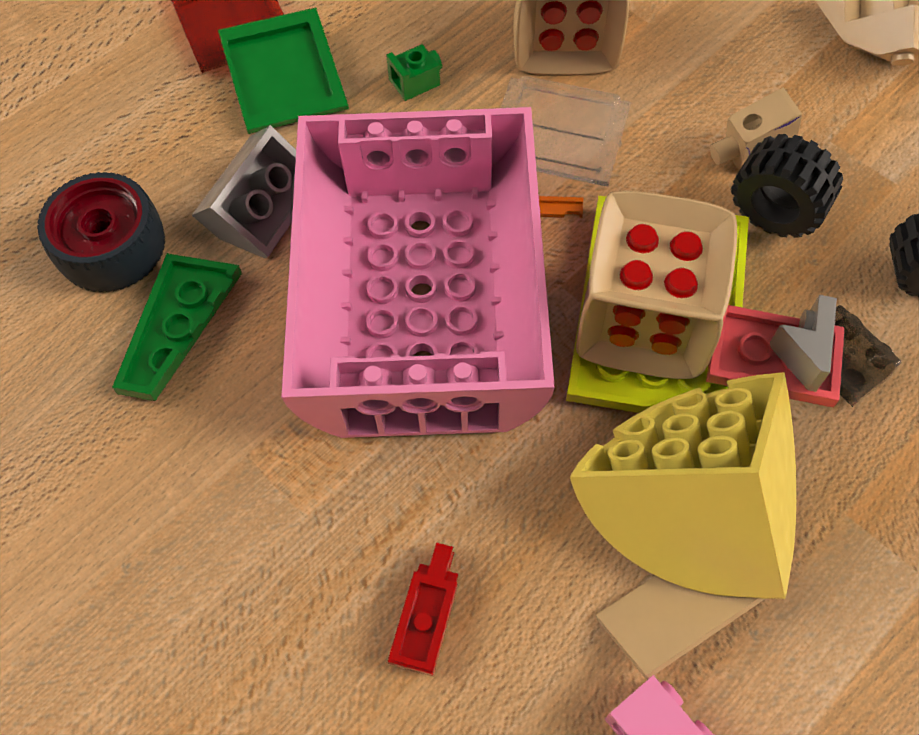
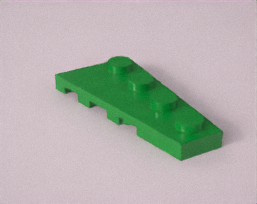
(173, 319)

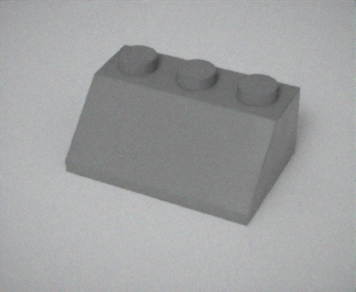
(253, 195)

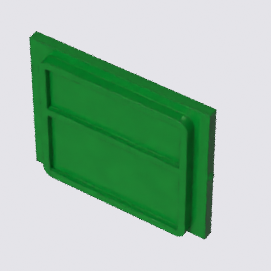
(282, 69)

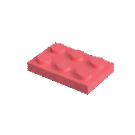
(747, 352)

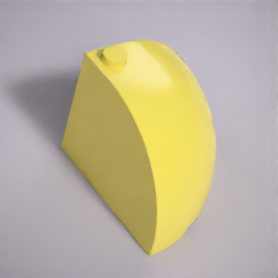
(701, 489)

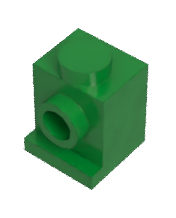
(414, 71)

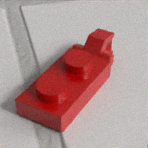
(425, 614)

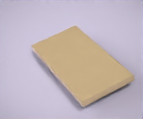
(666, 621)

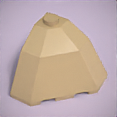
(877, 27)

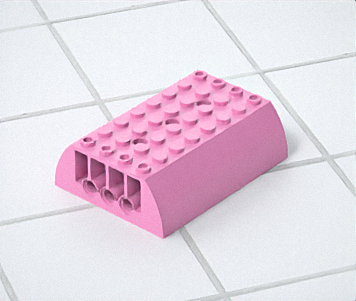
(358, 259)

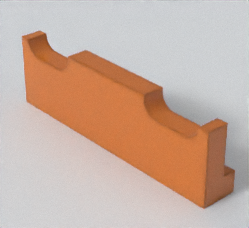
(560, 206)

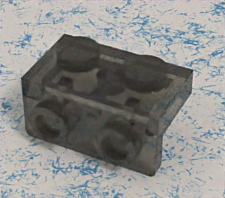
(864, 358)

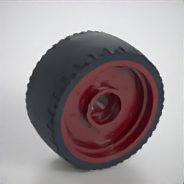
(101, 231)

